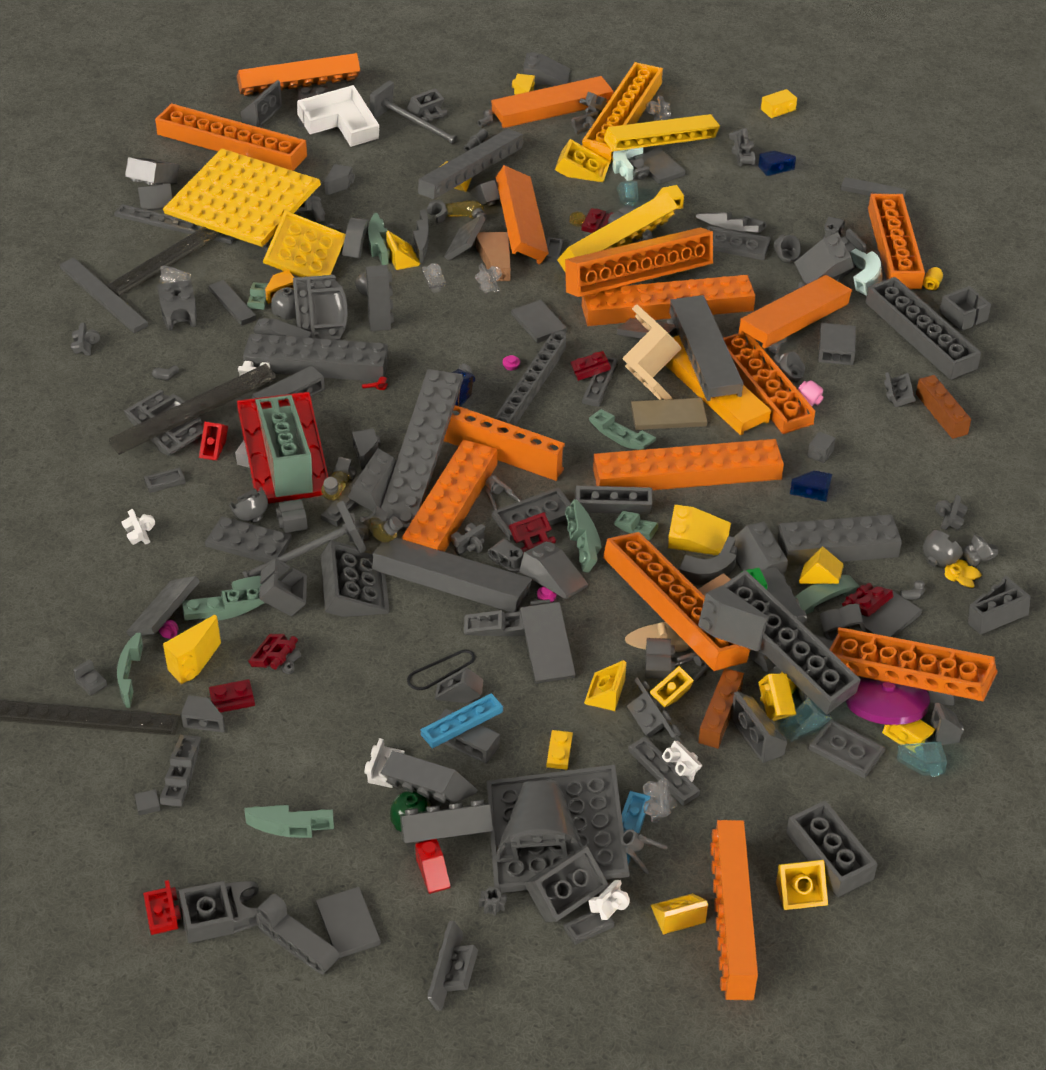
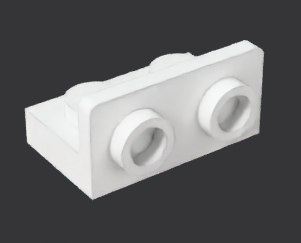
(379, 757)

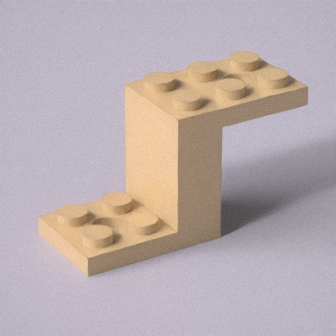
(651, 353)

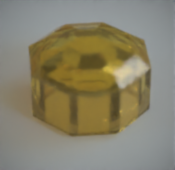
(577, 218)

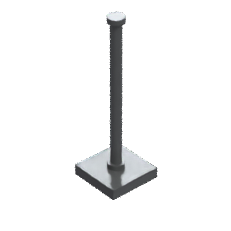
(382, 100)
(348, 528)

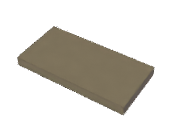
(668, 413)

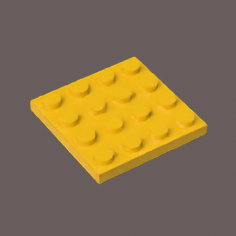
(304, 247)

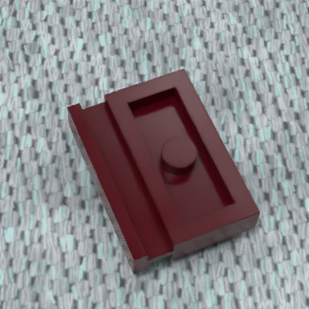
(595, 220)
(590, 365)
(232, 696)

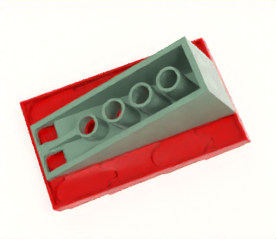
(283, 446)

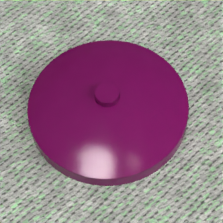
(888, 702)

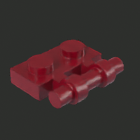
(529, 528)
(869, 598)
(273, 651)

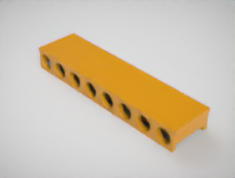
(737, 411)

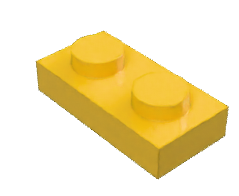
(559, 749)

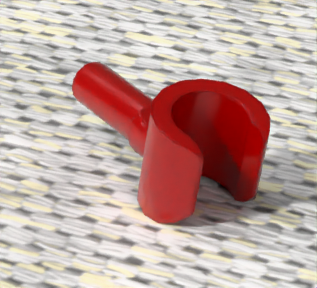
(380, 385)

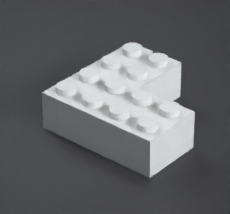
(339, 109)

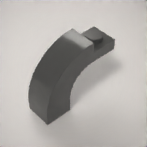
(354, 237)
(705, 570)

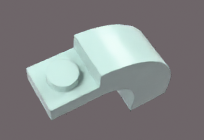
(621, 162)
(871, 268)

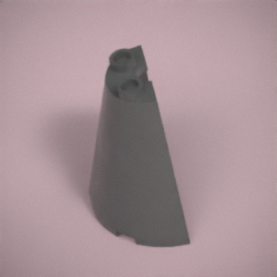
(539, 820)

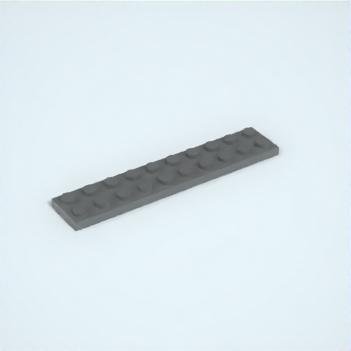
(421, 445)

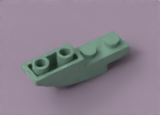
(377, 239)
(585, 533)
(228, 605)
(281, 822)

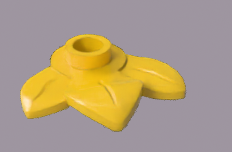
(962, 573)

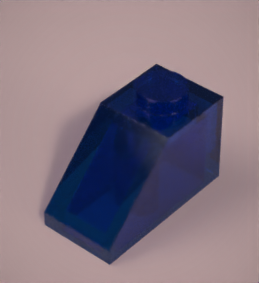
(776, 162)
(812, 485)

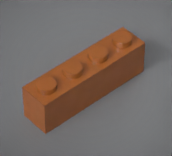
(943, 406)
(720, 708)

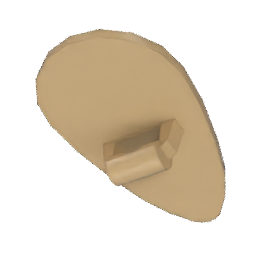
(660, 630)

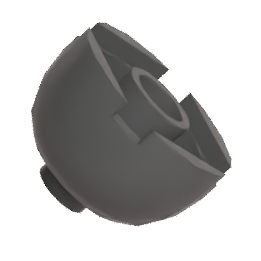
(284, 303)
(250, 505)
(940, 550)

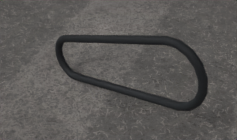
(439, 661)

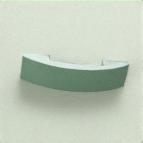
(625, 437)
(820, 593)
(131, 652)

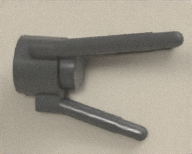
(496, 486)
(697, 659)
(634, 842)

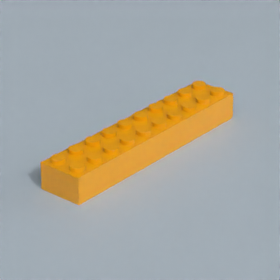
(624, 106)

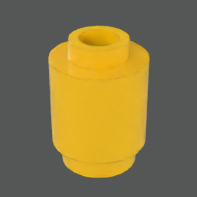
(933, 278)

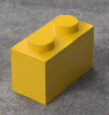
(778, 103)

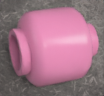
(811, 392)

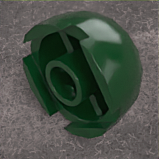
(406, 801)

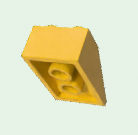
(581, 163)
(697, 531)
(192, 649)

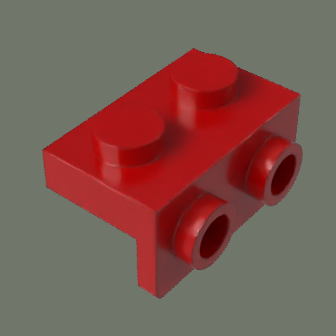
(161, 910)

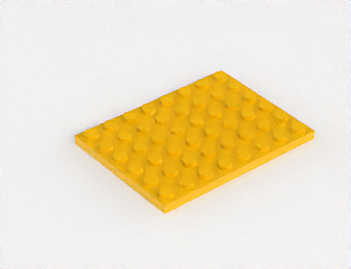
(241, 196)

